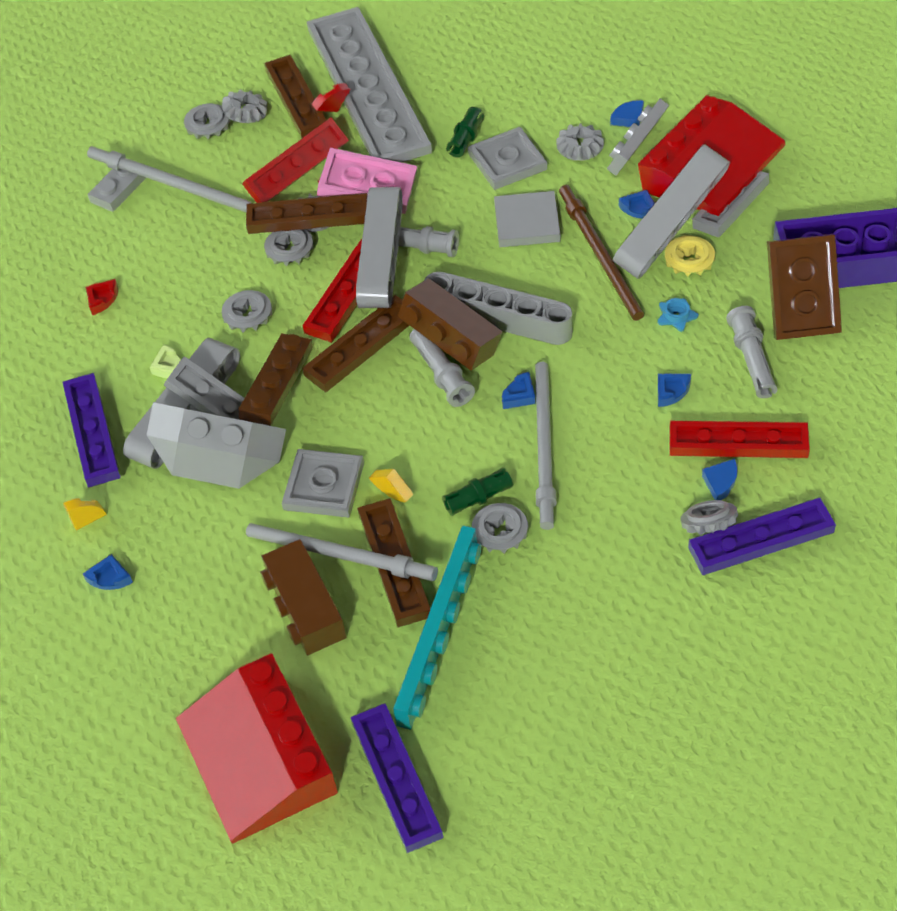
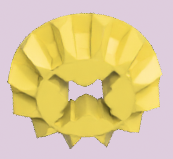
(686, 247)

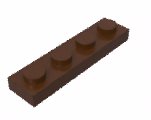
(294, 94)
(306, 213)
(355, 346)
(275, 379)
(387, 538)

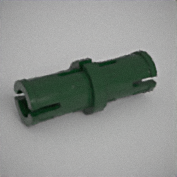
(465, 132)
(477, 491)

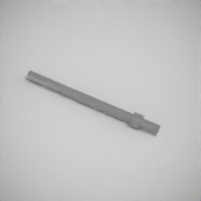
(119, 161)
(545, 493)
(399, 565)

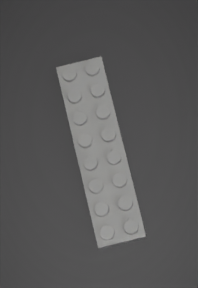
(375, 96)

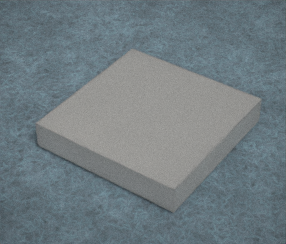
(507, 158)
(527, 219)
(323, 483)

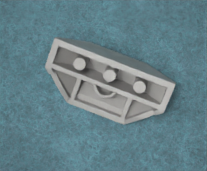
(213, 445)

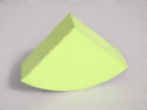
(165, 362)

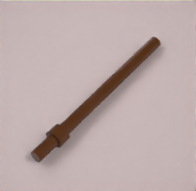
(577, 212)

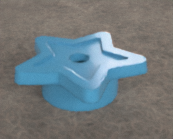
(678, 306)

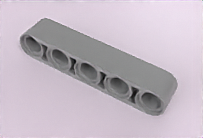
(671, 211)
(379, 248)
(511, 309)
(213, 357)

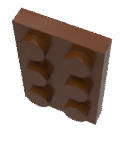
(804, 286)

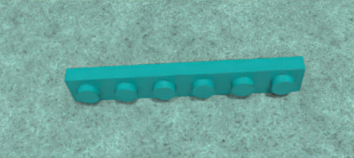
(434, 636)

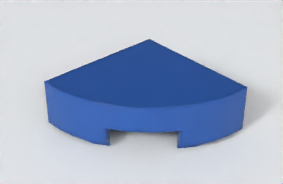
(627, 114)
(636, 204)
(672, 388)
(519, 392)
(720, 478)
(108, 575)

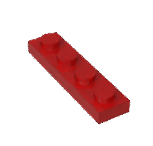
(295, 162)
(337, 301)
(739, 439)

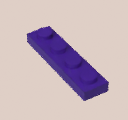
(91, 430)
(761, 536)
(396, 778)

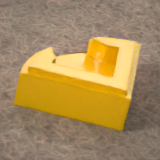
(391, 484)
(83, 512)

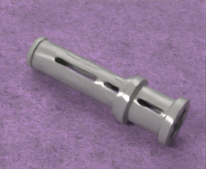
(430, 240)
(749, 340)
(446, 374)

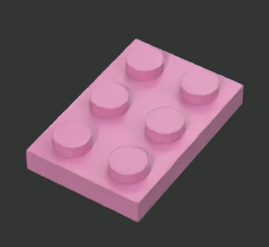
(355, 173)

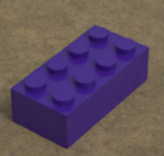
(863, 243)

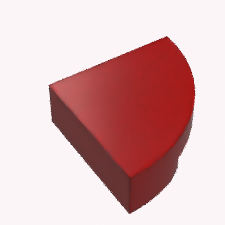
(333, 99)
(101, 295)

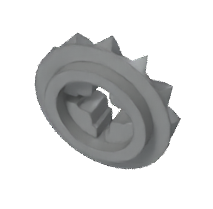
(253, 111)
(196, 117)
(589, 148)
(278, 241)
(238, 304)
(492, 517)
(709, 517)

